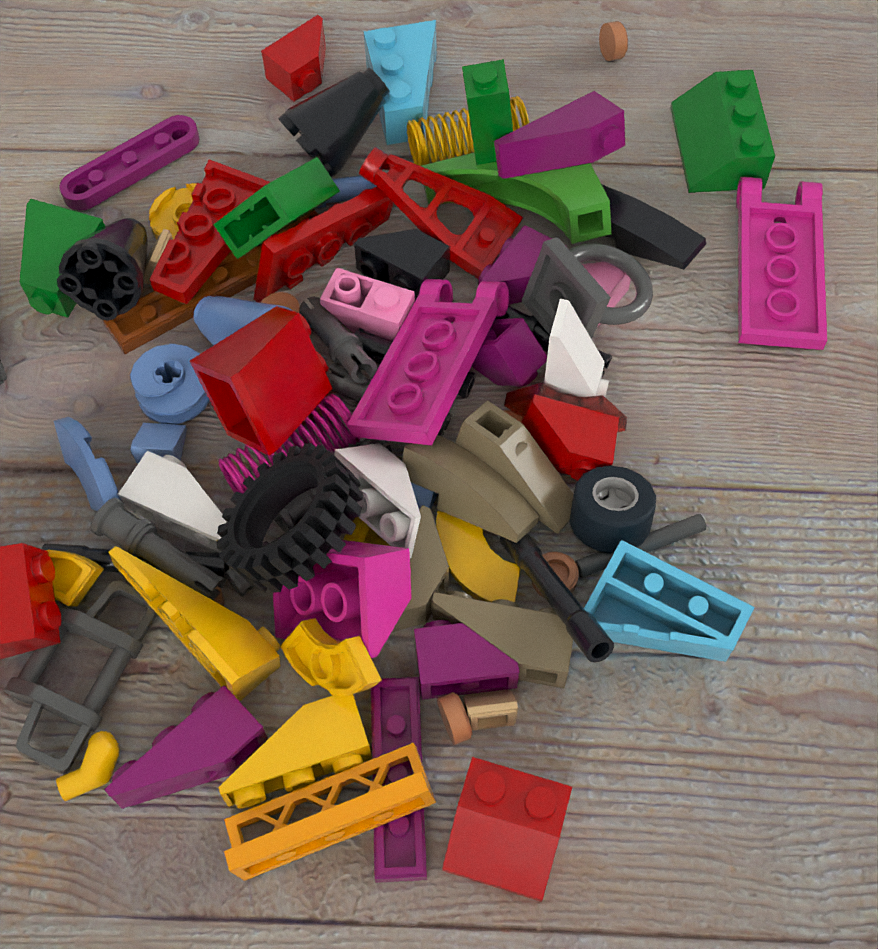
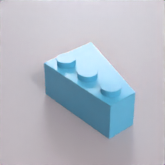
(405, 63)
(664, 608)

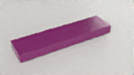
(394, 724)

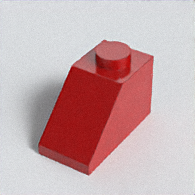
(297, 59)
(571, 435)

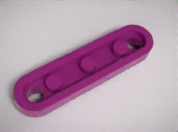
(129, 162)

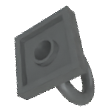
(562, 276)

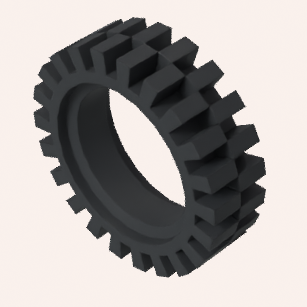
(311, 537)

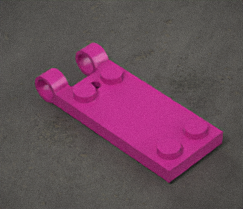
(781, 268)
(427, 363)

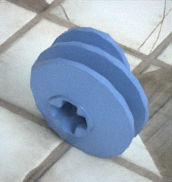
(168, 384)

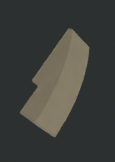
(469, 488)

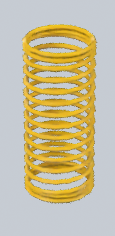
(421, 156)

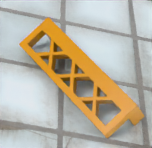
(334, 821)

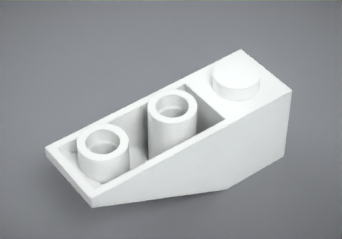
(387, 493)

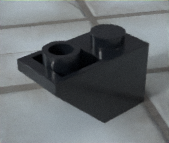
(402, 258)

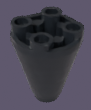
(337, 118)
(106, 269)

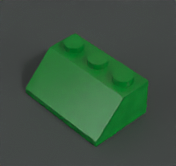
(722, 132)

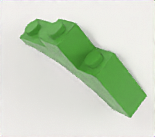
(564, 196)

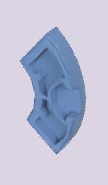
(92, 472)

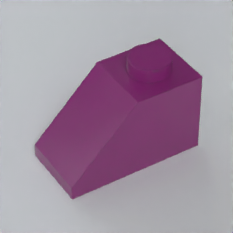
(510, 354)
(460, 661)

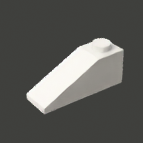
(572, 357)
(173, 500)

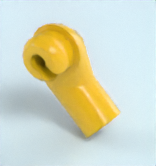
(95, 769)

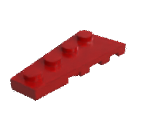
(318, 240)
(198, 245)

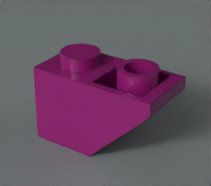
(516, 262)

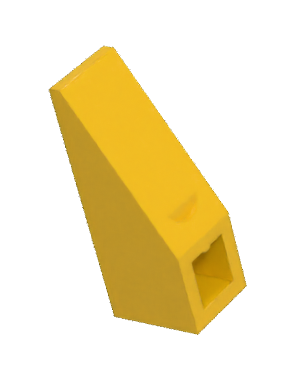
(310, 744)

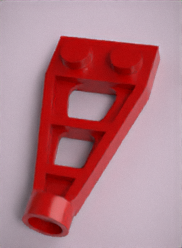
(484, 236)

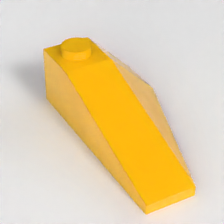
(214, 635)

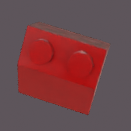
(507, 828)

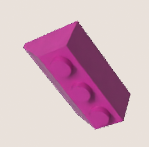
(352, 596)

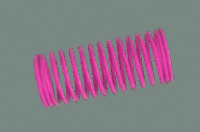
(333, 406)

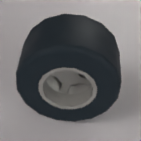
(612, 507)

